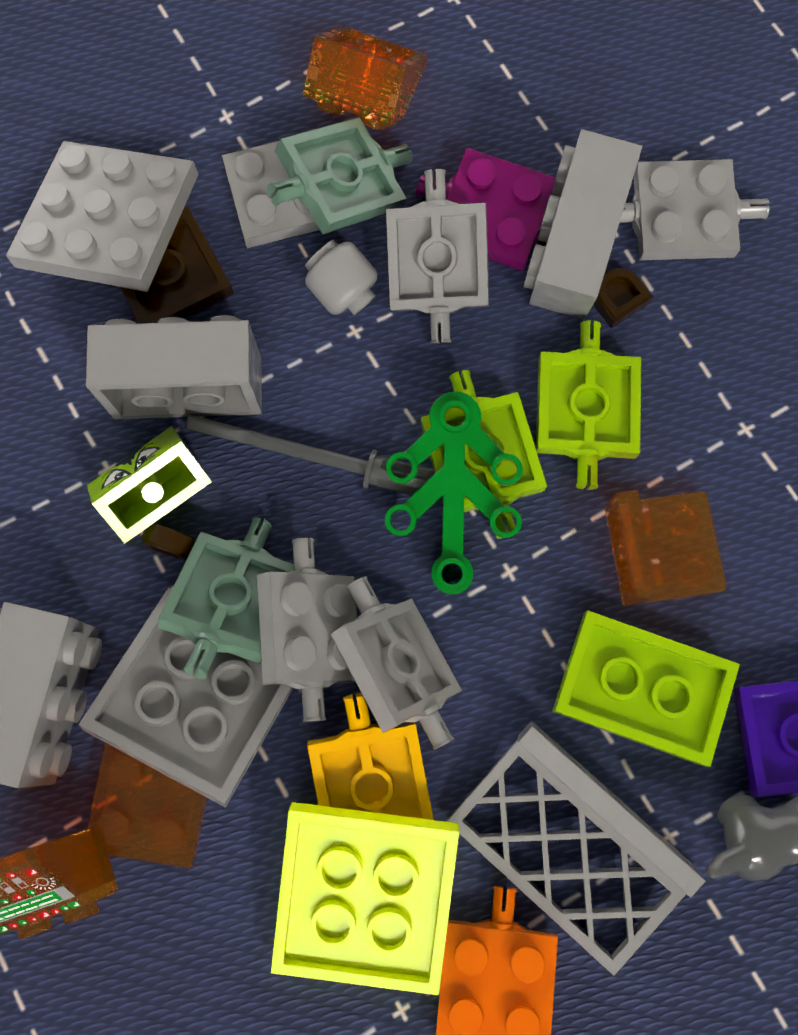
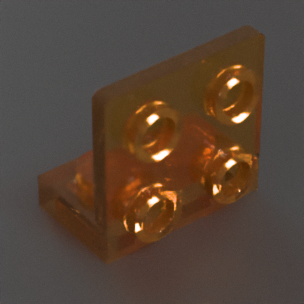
(664, 547)

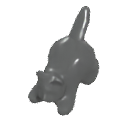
(756, 839)

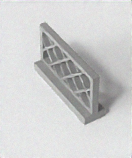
(615, 821)

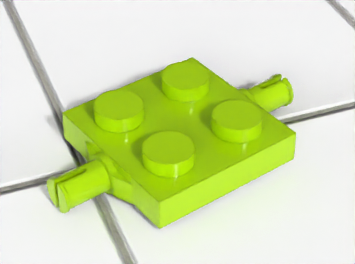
(588, 405)
(508, 428)

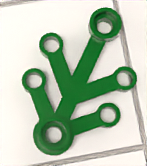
(453, 482)

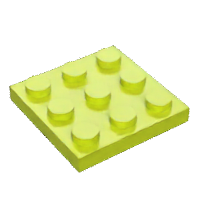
(364, 898)

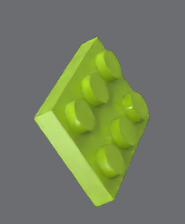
(646, 688)

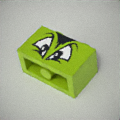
(147, 484)

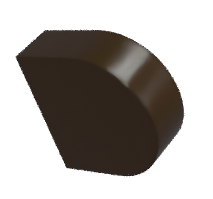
(621, 296)
(167, 541)

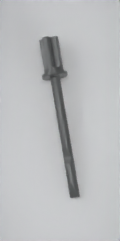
(373, 469)

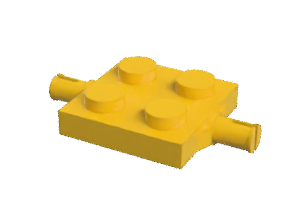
(371, 768)

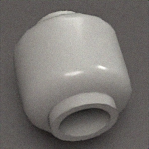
(341, 278)

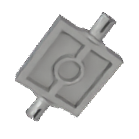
(688, 210)
(438, 256)
(296, 627)
(396, 664)

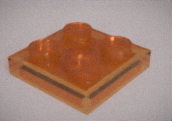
(145, 812)

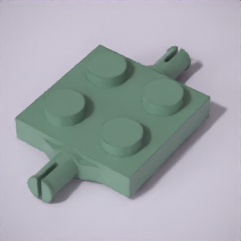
(340, 174)
(218, 597)

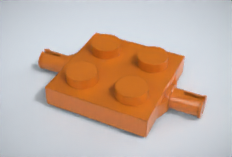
(497, 975)

